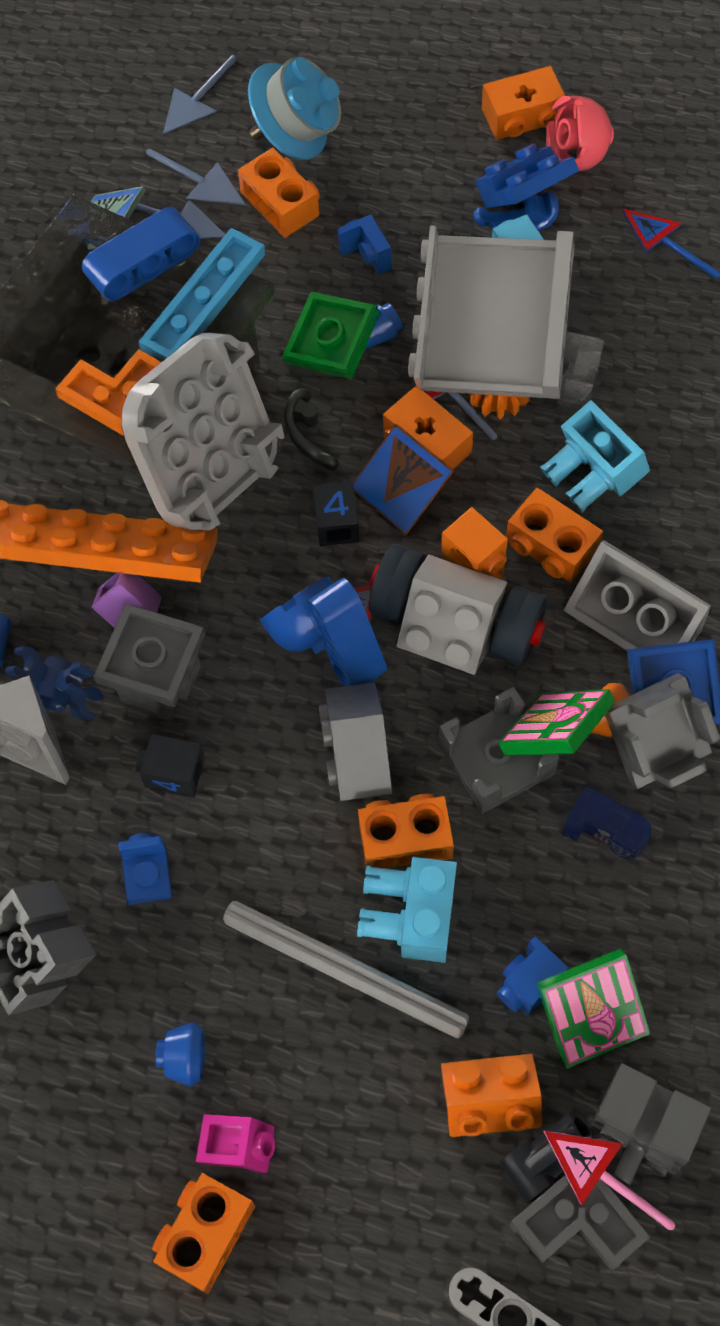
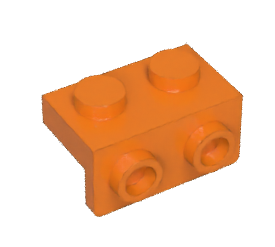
(492, 1095)

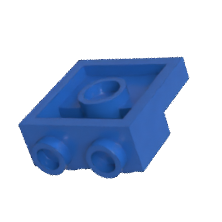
(524, 176)

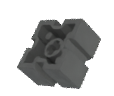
(38, 947)
(650, 1122)

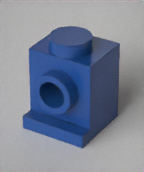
(523, 973)

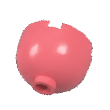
(582, 127)

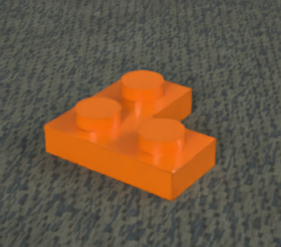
(101, 394)

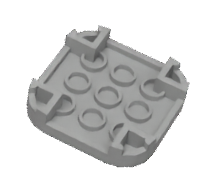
(200, 430)

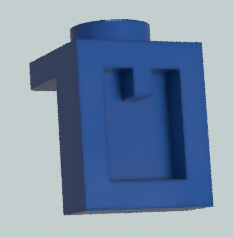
(370, 241)
(145, 868)

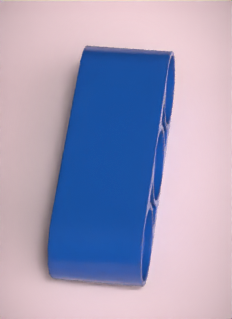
(140, 253)
(346, 634)

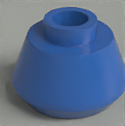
(182, 1054)

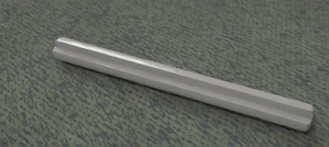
(346, 969)

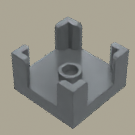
(480, 762)

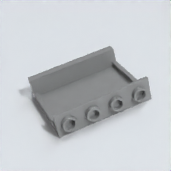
(492, 315)

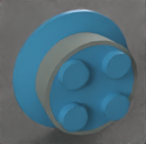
(294, 106)

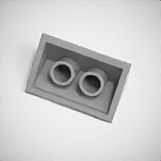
(634, 602)
(28, 732)

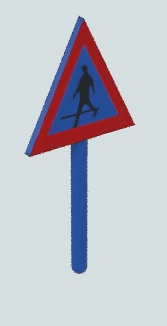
(653, 230)

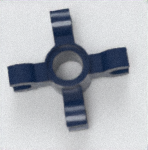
(57, 682)

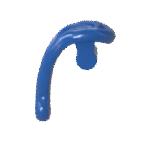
(540, 209)

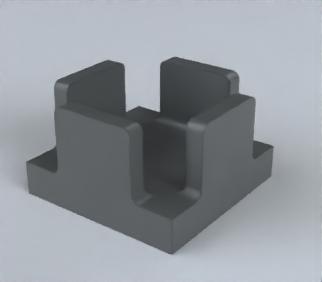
(151, 659)
(662, 733)

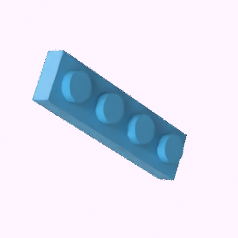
(203, 294)

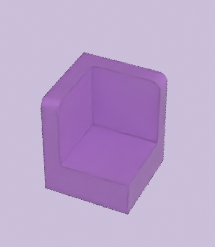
(124, 589)

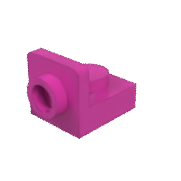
(236, 1143)

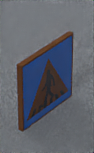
(402, 479)

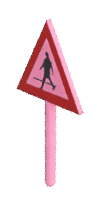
(585, 1163)

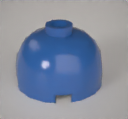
(292, 623)

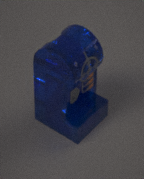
(609, 822)

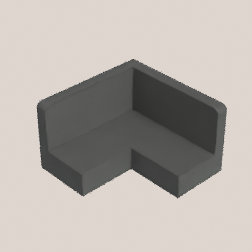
(600, 1220)

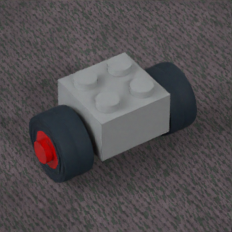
(453, 610)

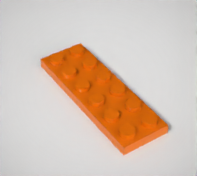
(104, 542)

